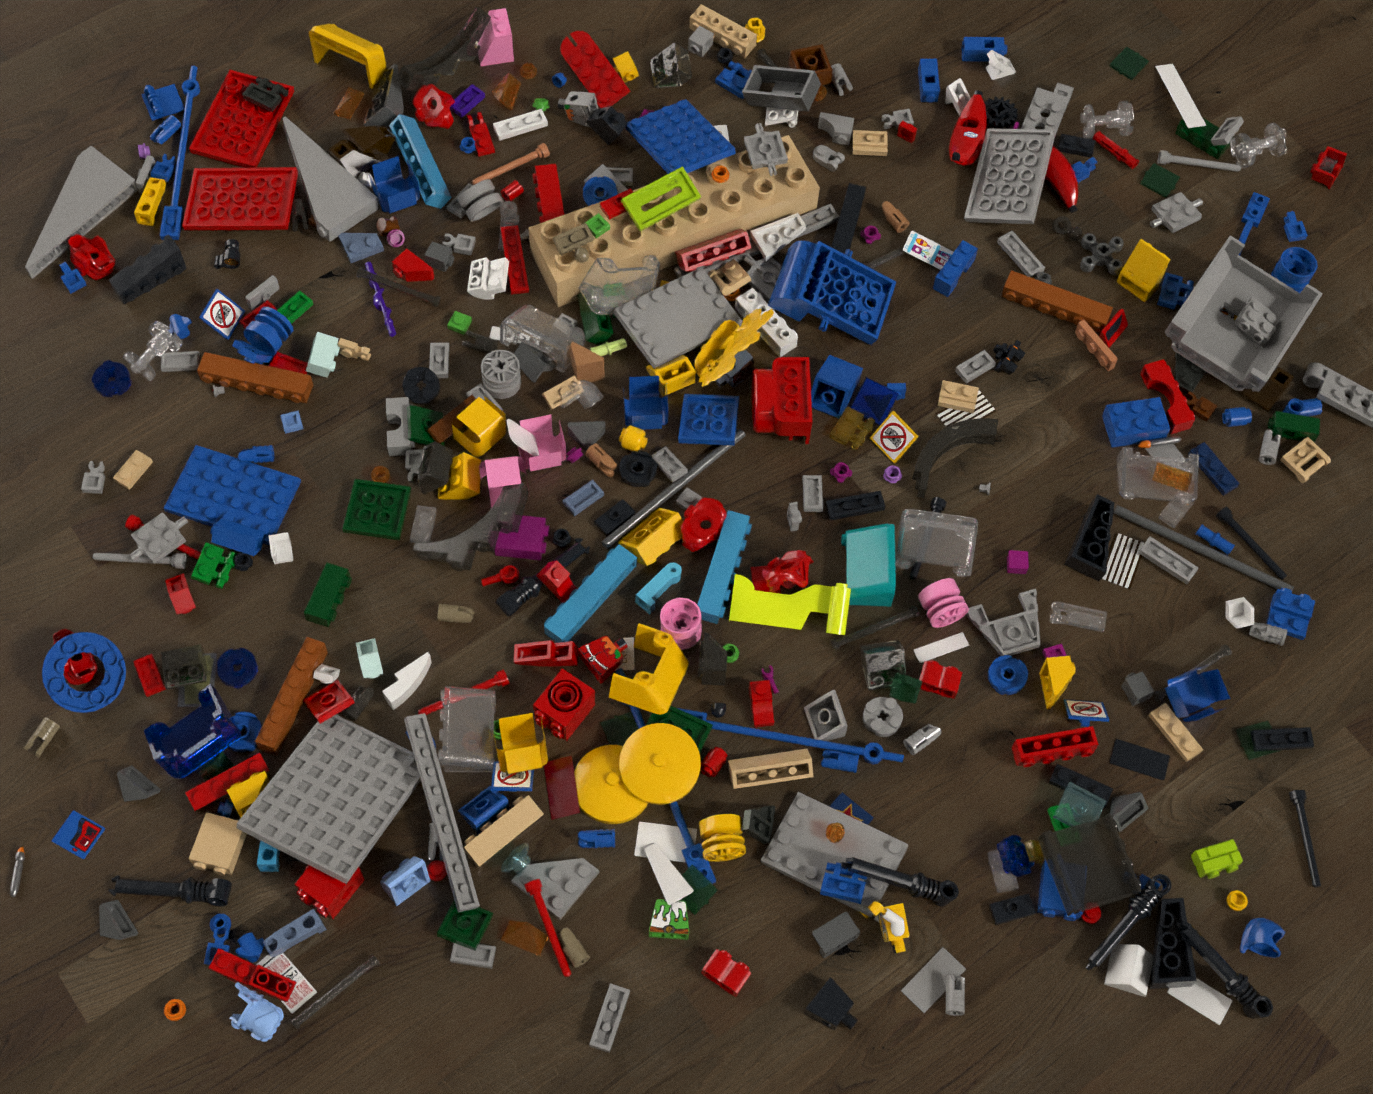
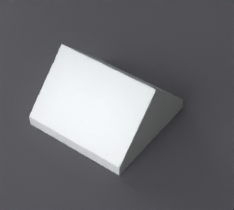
(1129, 969)

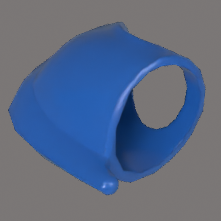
(1261, 936)

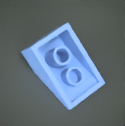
(405, 880)

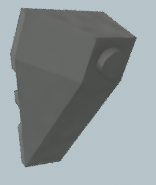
(387, 102)

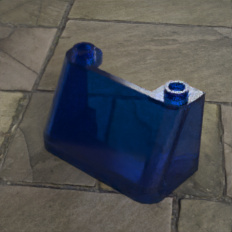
(194, 737)

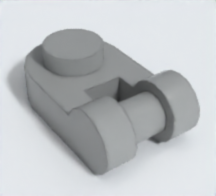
(822, 155)

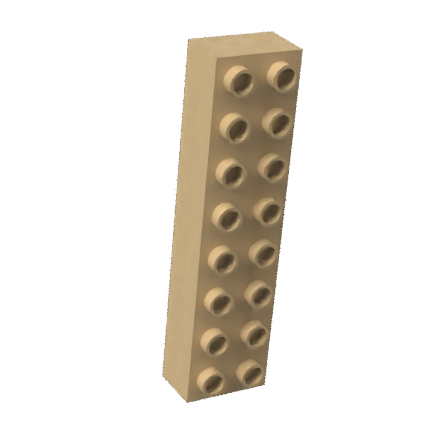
(742, 202)

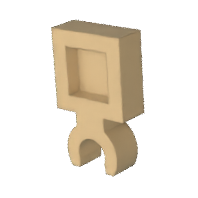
(351, 349)

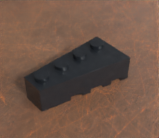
(1091, 543)

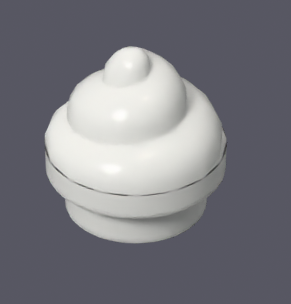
(365, 180)

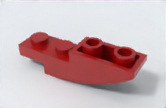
(252, 976)

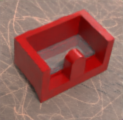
(1328, 166)

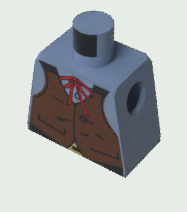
(742, 370)

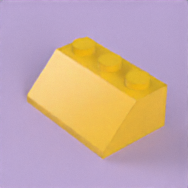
(653, 535)

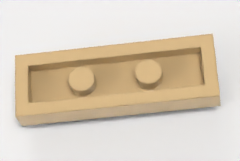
(1175, 732)

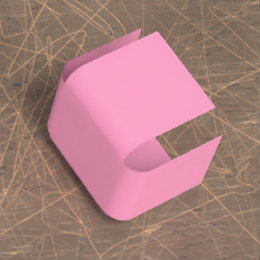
(550, 448)
(501, 473)

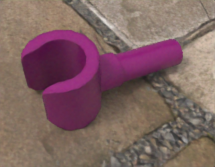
(769, 676)

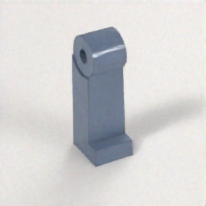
(294, 933)

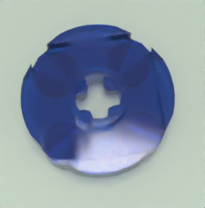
(108, 370)
(235, 657)
(1008, 849)

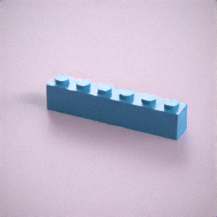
(421, 161)
(722, 566)
(590, 595)

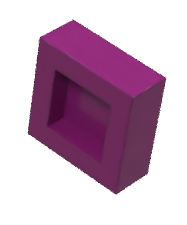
(1054, 651)

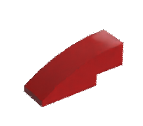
(546, 654)

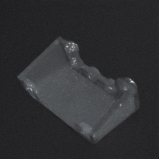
(467, 729)

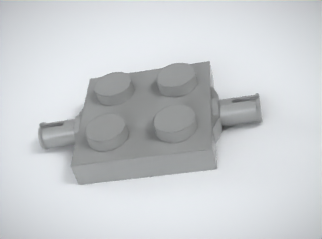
(765, 149)
(1176, 212)
(763, 275)
(158, 538)

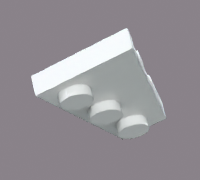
(777, 235)

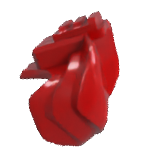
(433, 116)
(80, 256)
(693, 534)
(788, 570)
(77, 671)

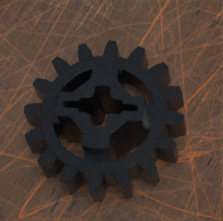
(1007, 113)

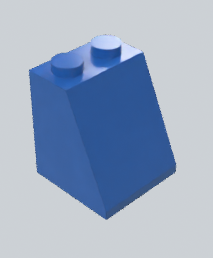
(835, 386)

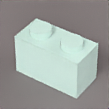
(322, 355)

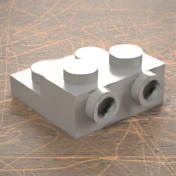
(1257, 321)

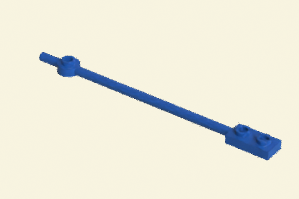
(173, 214)
(1253, 214)
(865, 752)
(693, 853)

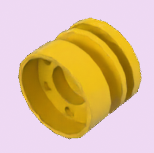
(722, 837)

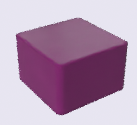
(1017, 562)

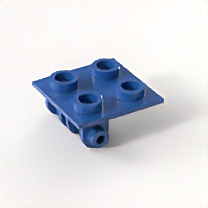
(162, 101)

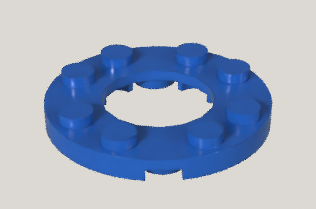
(78, 700)

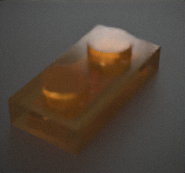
(1172, 476)

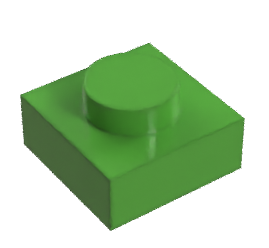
(598, 225)
(459, 322)

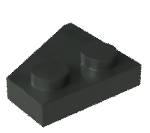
(1187, 374)

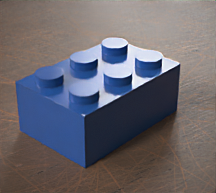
(1135, 421)

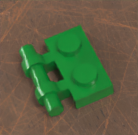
(208, 562)

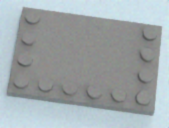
(1010, 176)
(675, 317)
(804, 850)

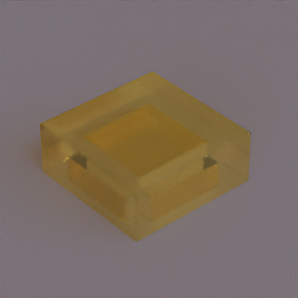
(1034, 851)

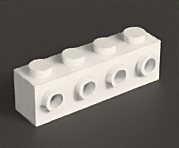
(775, 331)

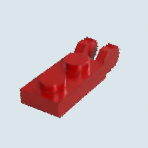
(481, 136)

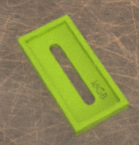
(675, 179)

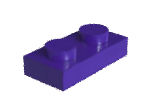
(467, 100)

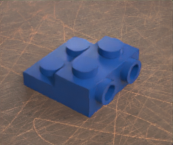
(1291, 612)

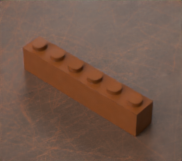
(1056, 301)
(255, 377)
(291, 697)

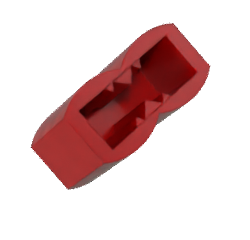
(940, 679)
(726, 972)

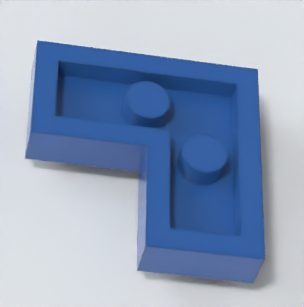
(251, 353)

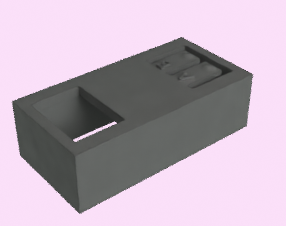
(792, 89)

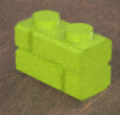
(1217, 858)

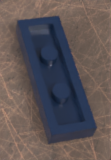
(1214, 469)

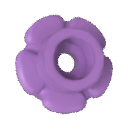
(143, 151)
(892, 470)

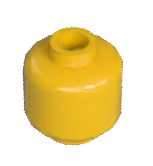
(633, 438)

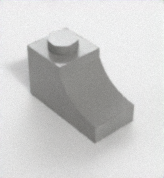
(837, 126)

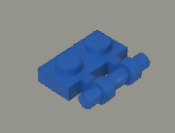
(731, 81)
(1170, 291)
(842, 887)

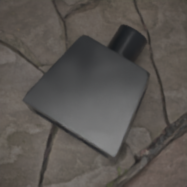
(607, 123)
(831, 1007)

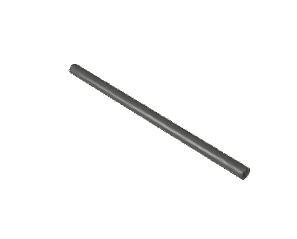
(669, 492)
(1202, 549)

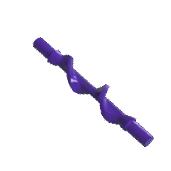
(379, 302)

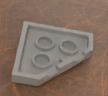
(561, 882)

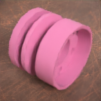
(943, 602)
(682, 621)

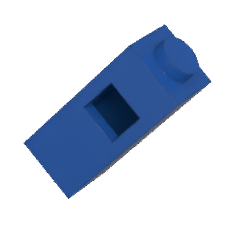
(977, 48)
(928, 80)
(237, 537)

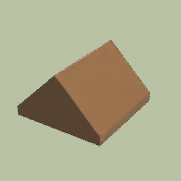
(586, 364)

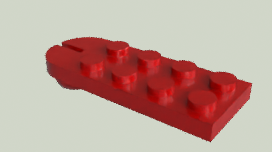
(593, 69)

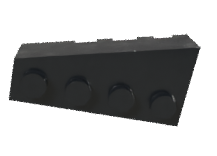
(149, 271)
(1172, 953)

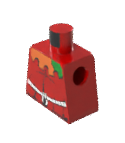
(602, 656)

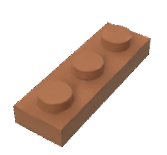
(1096, 345)

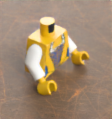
(892, 924)

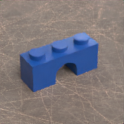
(950, 273)

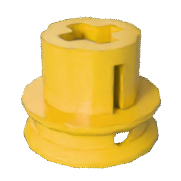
(756, 26)

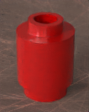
(713, 762)

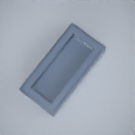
(583, 497)

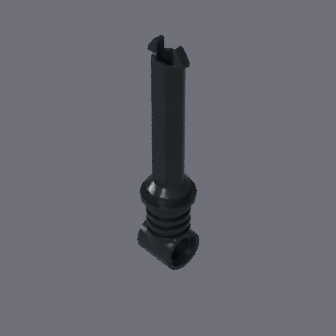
(530, 586)
(917, 884)
(214, 892)
(1139, 908)
(1234, 982)

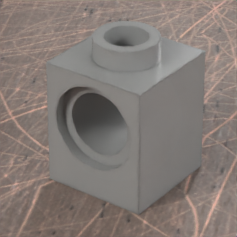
(700, 41)

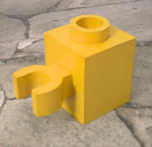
(625, 67)

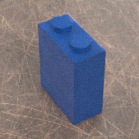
(1049, 899)

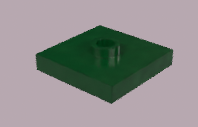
(418, 423)
(465, 927)

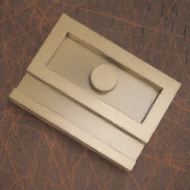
(869, 143)
(958, 396)

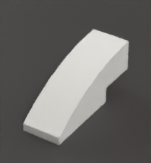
(407, 681)

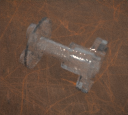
(1118, 119)
(1247, 149)
(157, 345)

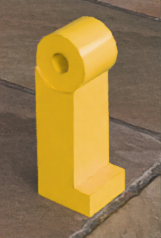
(150, 201)

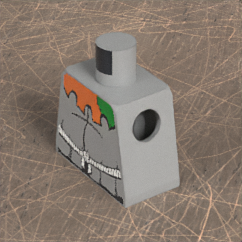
(578, 106)

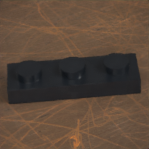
(855, 505)
(1282, 739)
(1062, 776)

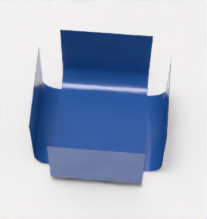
(394, 191)
(645, 407)
(1195, 691)

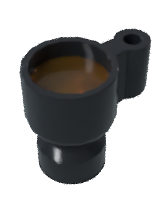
(230, 256)

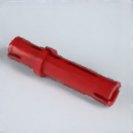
(1116, 150)

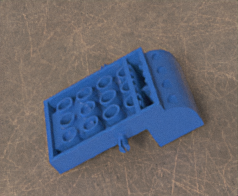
(832, 289)

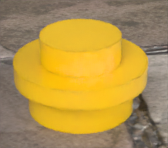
(1237, 900)

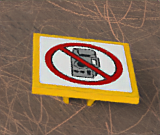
(894, 437)

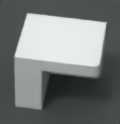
(281, 548)
(1239, 612)

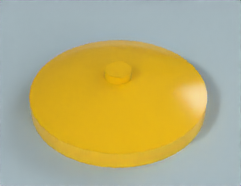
(659, 763)
(602, 790)

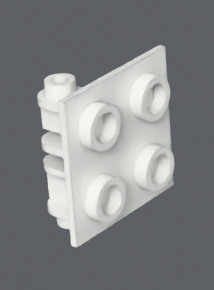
(778, 115)

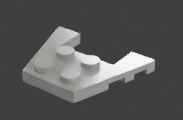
(1012, 633)

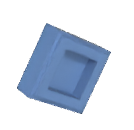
(291, 422)

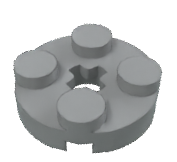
(877, 725)

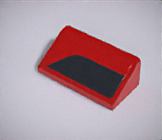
(1114, 328)

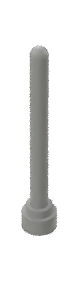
(1165, 157)
(178, 560)

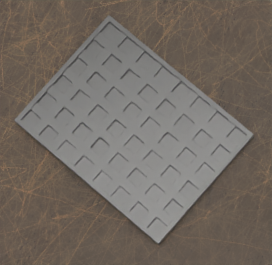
(333, 797)

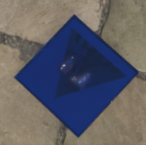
(874, 400)

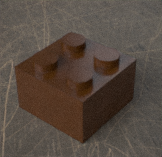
(813, 59)

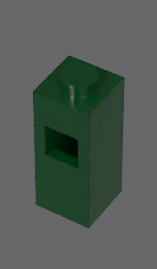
(1294, 426)

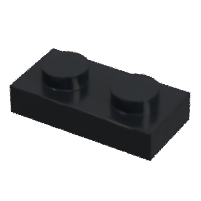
(1076, 145)

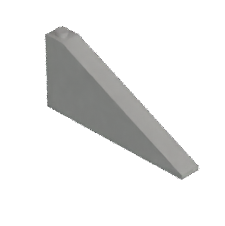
(332, 192)
(87, 198)

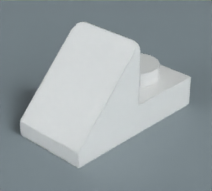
(999, 66)
(958, 95)

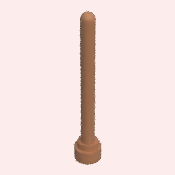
(540, 152)

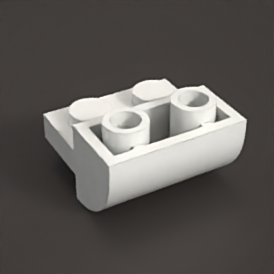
(487, 277)

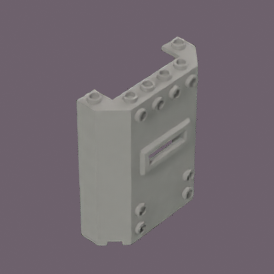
(1213, 339)

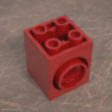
(564, 705)
(325, 891)

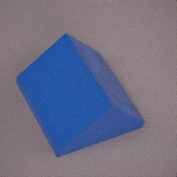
(484, 808)

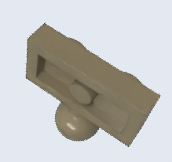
(573, 240)

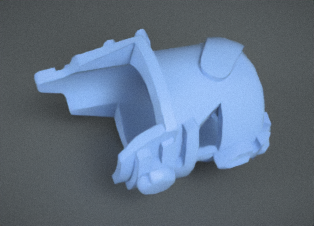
(258, 1016)

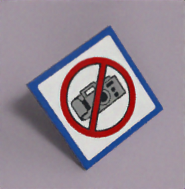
(222, 314)
(1086, 711)
(511, 782)

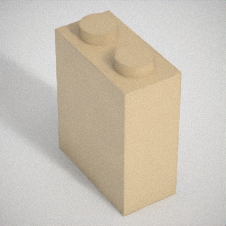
(217, 845)

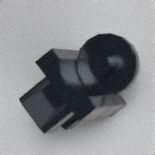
(1006, 354)

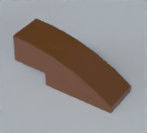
(443, 428)

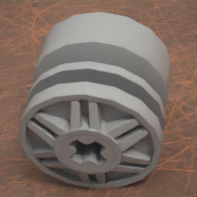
(501, 374)

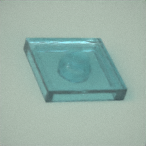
(1078, 806)

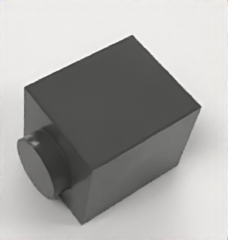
(439, 256)
(1137, 688)

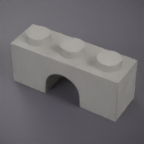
(397, 414)

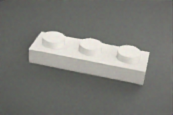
(520, 124)

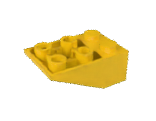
(1143, 271)

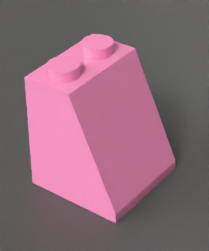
(496, 40)

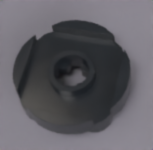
(427, 393)
(640, 478)

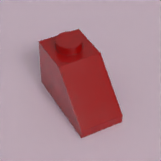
(411, 267)

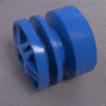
(1295, 268)
(268, 330)

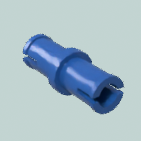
(1215, 539)

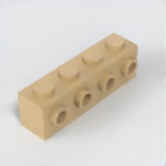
(726, 32)
(770, 768)
(502, 831)

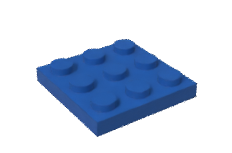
(709, 419)

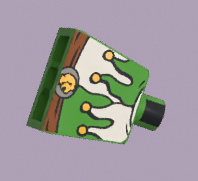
(669, 920)

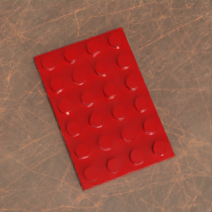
(236, 128)
(240, 198)

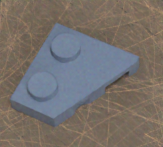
(360, 245)

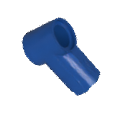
(1304, 407)

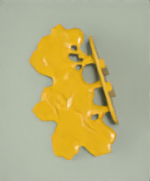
(718, 353)

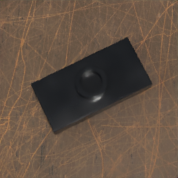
(614, 517)
(1012, 909)

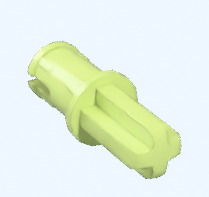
(608, 348)

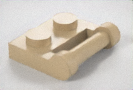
(733, 273)
(1301, 455)

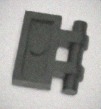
(262, 97)

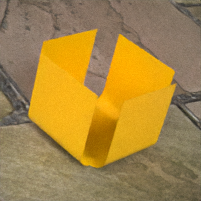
(485, 426)
(520, 745)

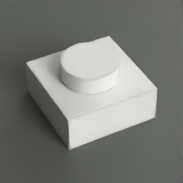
(326, 674)

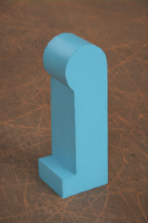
(657, 586)

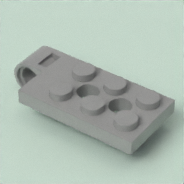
(1048, 102)
(1333, 392)

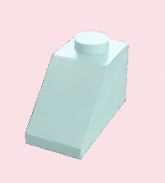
(369, 658)

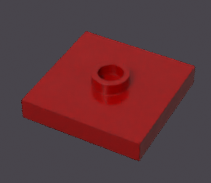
(328, 701)

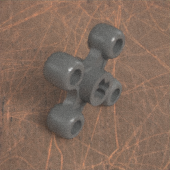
(1101, 254)

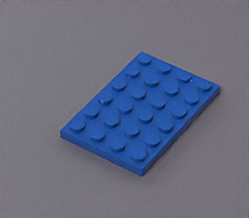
(680, 138)
(231, 489)

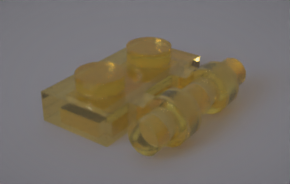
(847, 425)

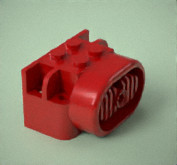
(783, 398)

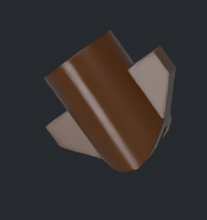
(385, 225)

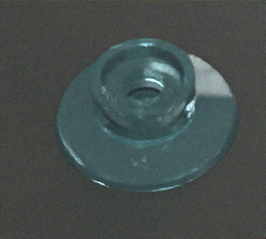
(517, 859)

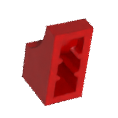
(557, 580)
(180, 594)
(761, 703)

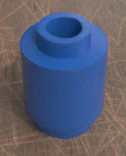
(1237, 416)

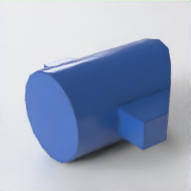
(179, 325)
(250, 947)

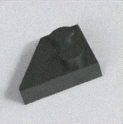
(759, 823)

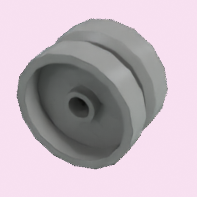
(480, 200)

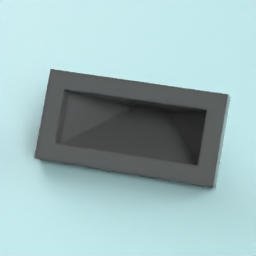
(586, 432)
(135, 785)
(1127, 809)
(115, 921)

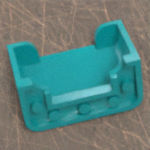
(870, 565)

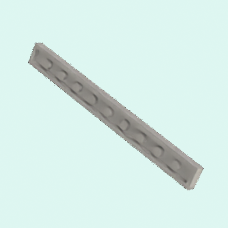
(813, 221)
(441, 813)

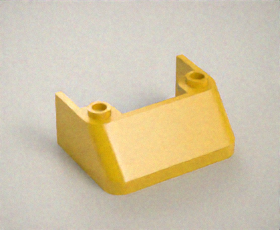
(354, 47)
(650, 690)

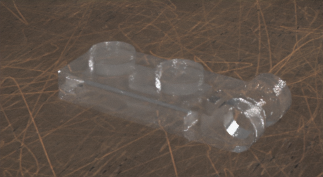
(1078, 616)

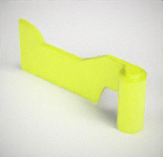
(792, 609)

